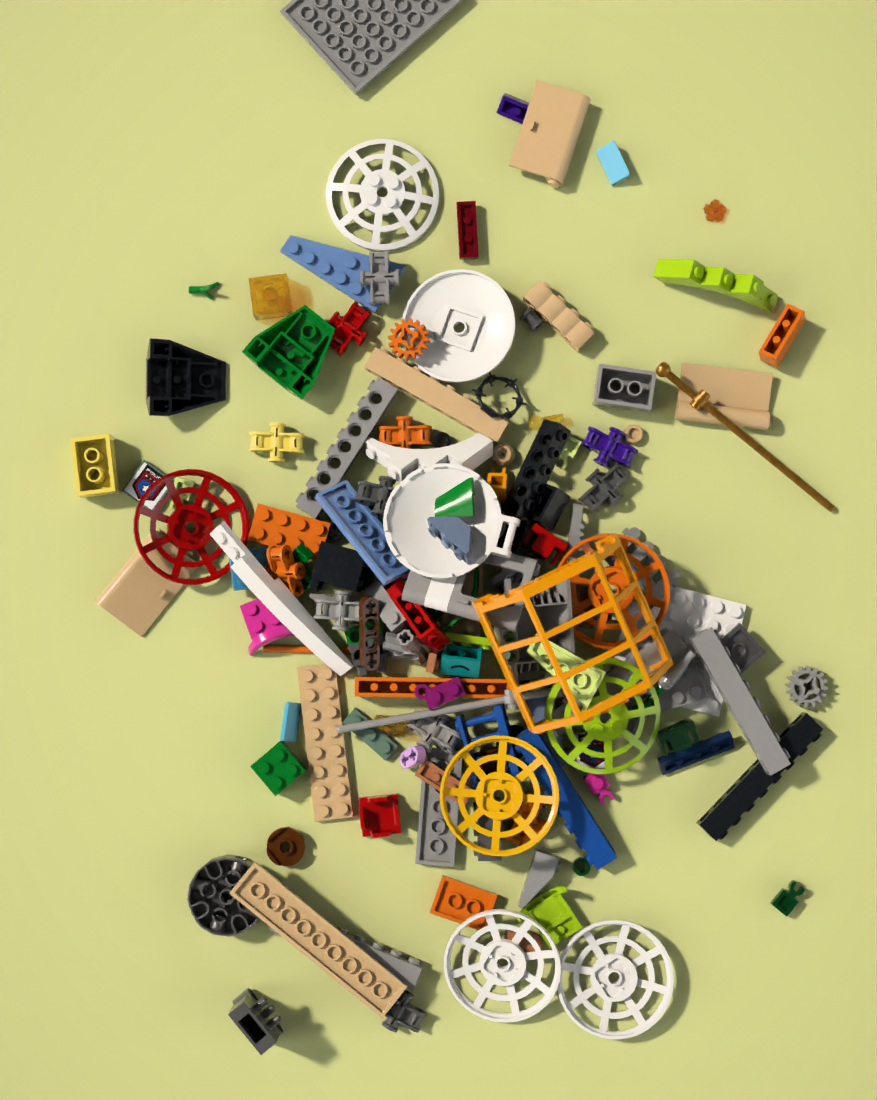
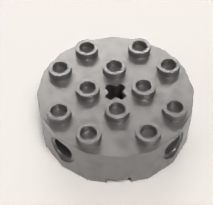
(209, 902)

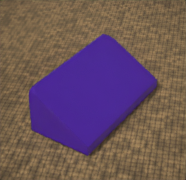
(513, 108)

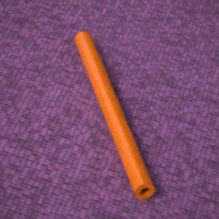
(297, 649)

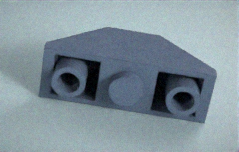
(453, 535)

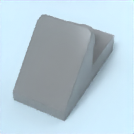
(497, 582)

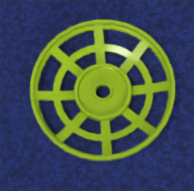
(607, 730)

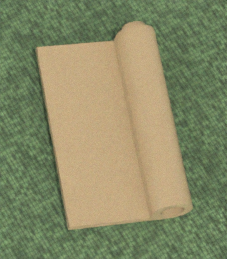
(550, 132)
(734, 392)
(139, 593)

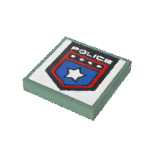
(143, 479)

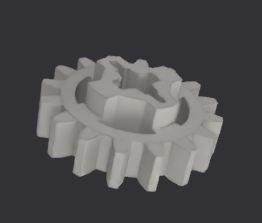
(802, 692)

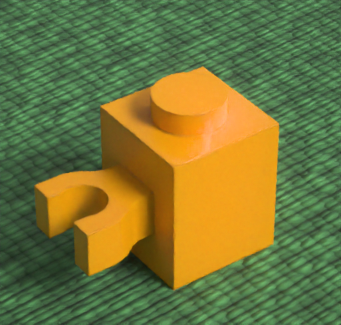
(498, 483)

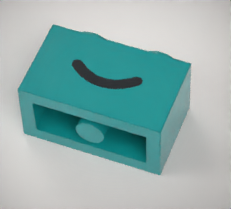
(461, 661)

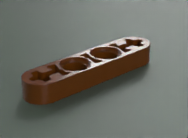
(373, 632)

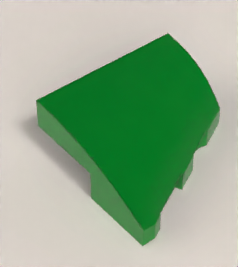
(457, 501)

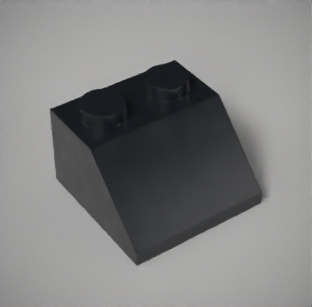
(550, 507)

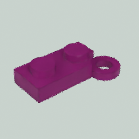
(441, 693)

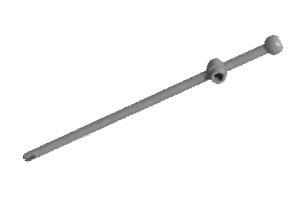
(507, 699)

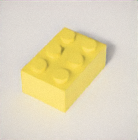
(95, 465)

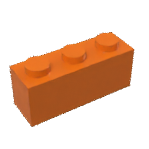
(782, 335)

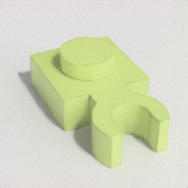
(569, 450)
(182, 483)

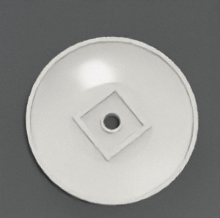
(464, 299)

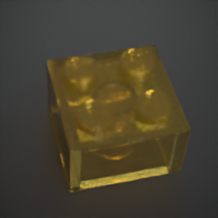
(270, 296)

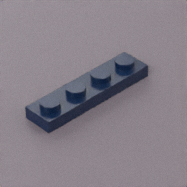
(698, 752)

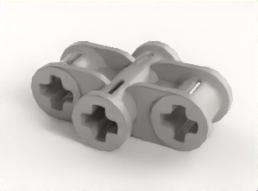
(379, 278)
(335, 610)
(434, 733)

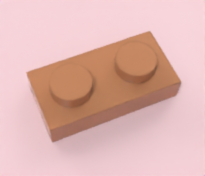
(432, 662)

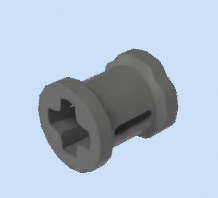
(532, 319)

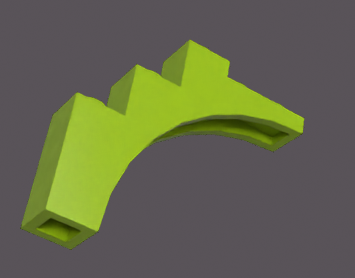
(716, 279)

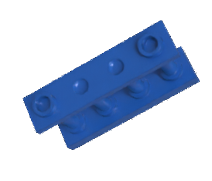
(500, 716)

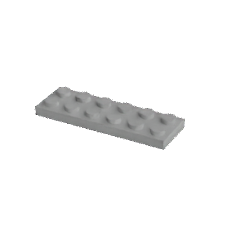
(434, 838)

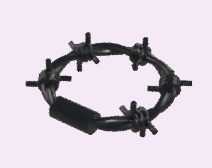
(488, 410)

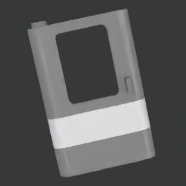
(447, 596)

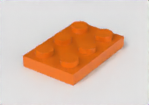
(460, 901)

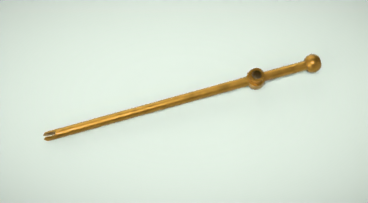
(700, 400)

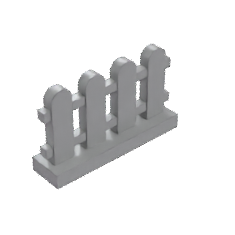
(640, 554)

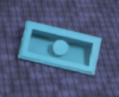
(613, 163)
(290, 722)

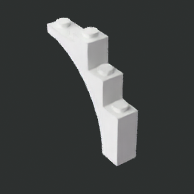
(403, 461)

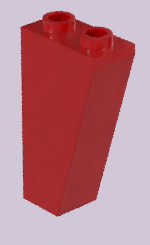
(419, 619)

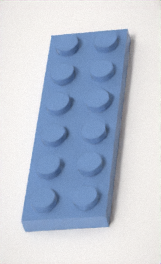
(361, 530)

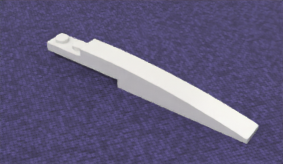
(280, 600)

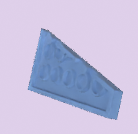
(336, 267)

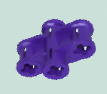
(603, 444)

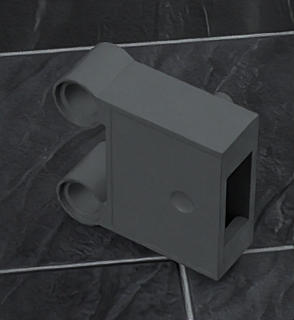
(254, 1021)

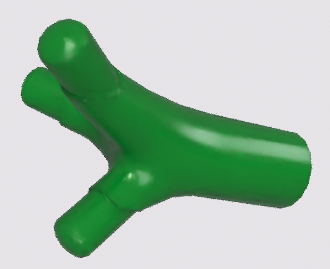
(202, 289)

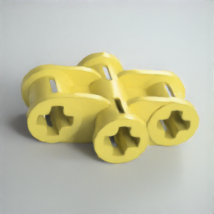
(283, 442)

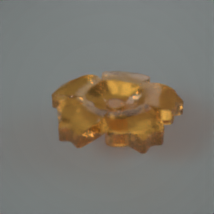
(714, 212)

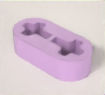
(412, 757)

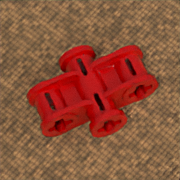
(349, 328)

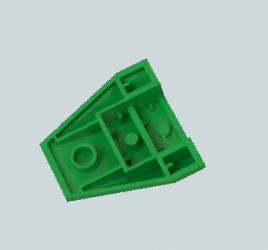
(292, 350)

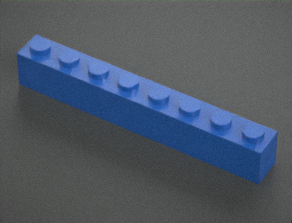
(571, 805)

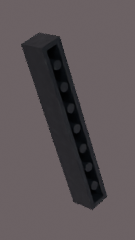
(755, 781)

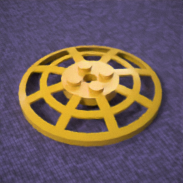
(509, 805)

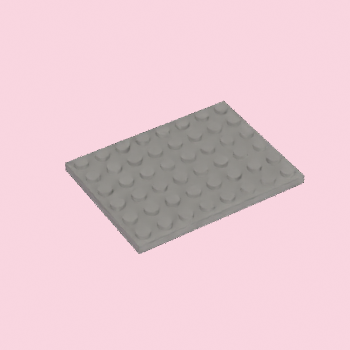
(364, 35)

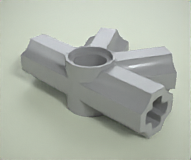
(405, 646)

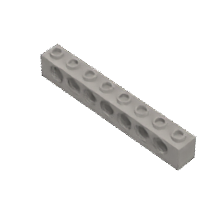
(367, 427)

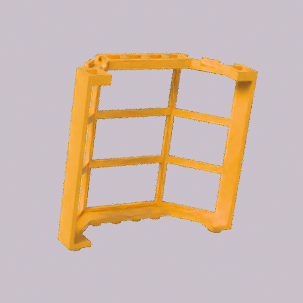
(523, 593)

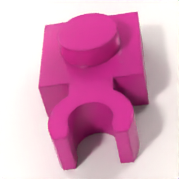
(598, 784)

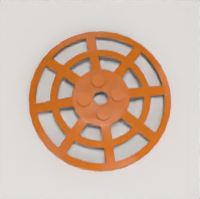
(615, 577)

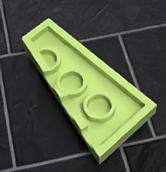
(582, 684)

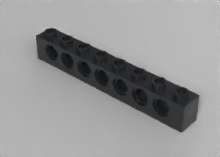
(534, 476)

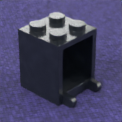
(339, 568)

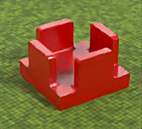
(544, 543)
(379, 815)

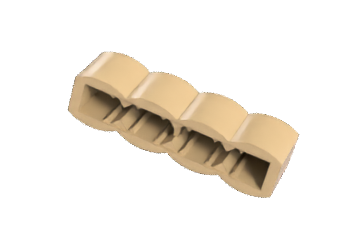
(559, 316)

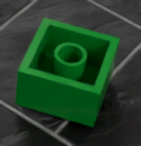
(278, 767)

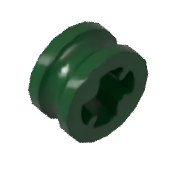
(585, 862)

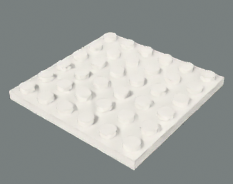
(688, 615)

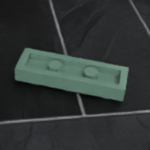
(372, 736)

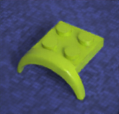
(553, 914)

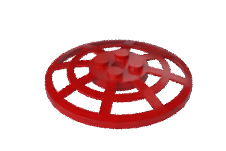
(180, 517)

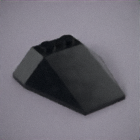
(181, 378)

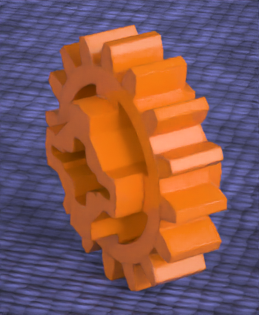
(416, 337)

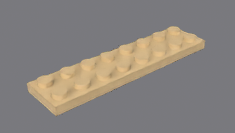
(323, 744)

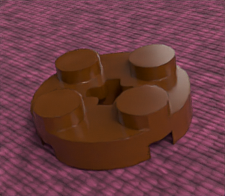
(285, 857)

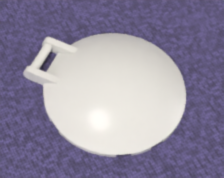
(414, 503)

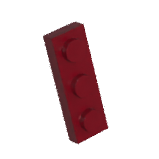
(467, 230)

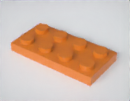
(282, 528)

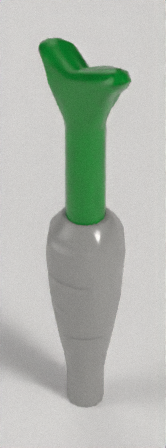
(670, 678)

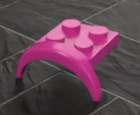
(262, 625)

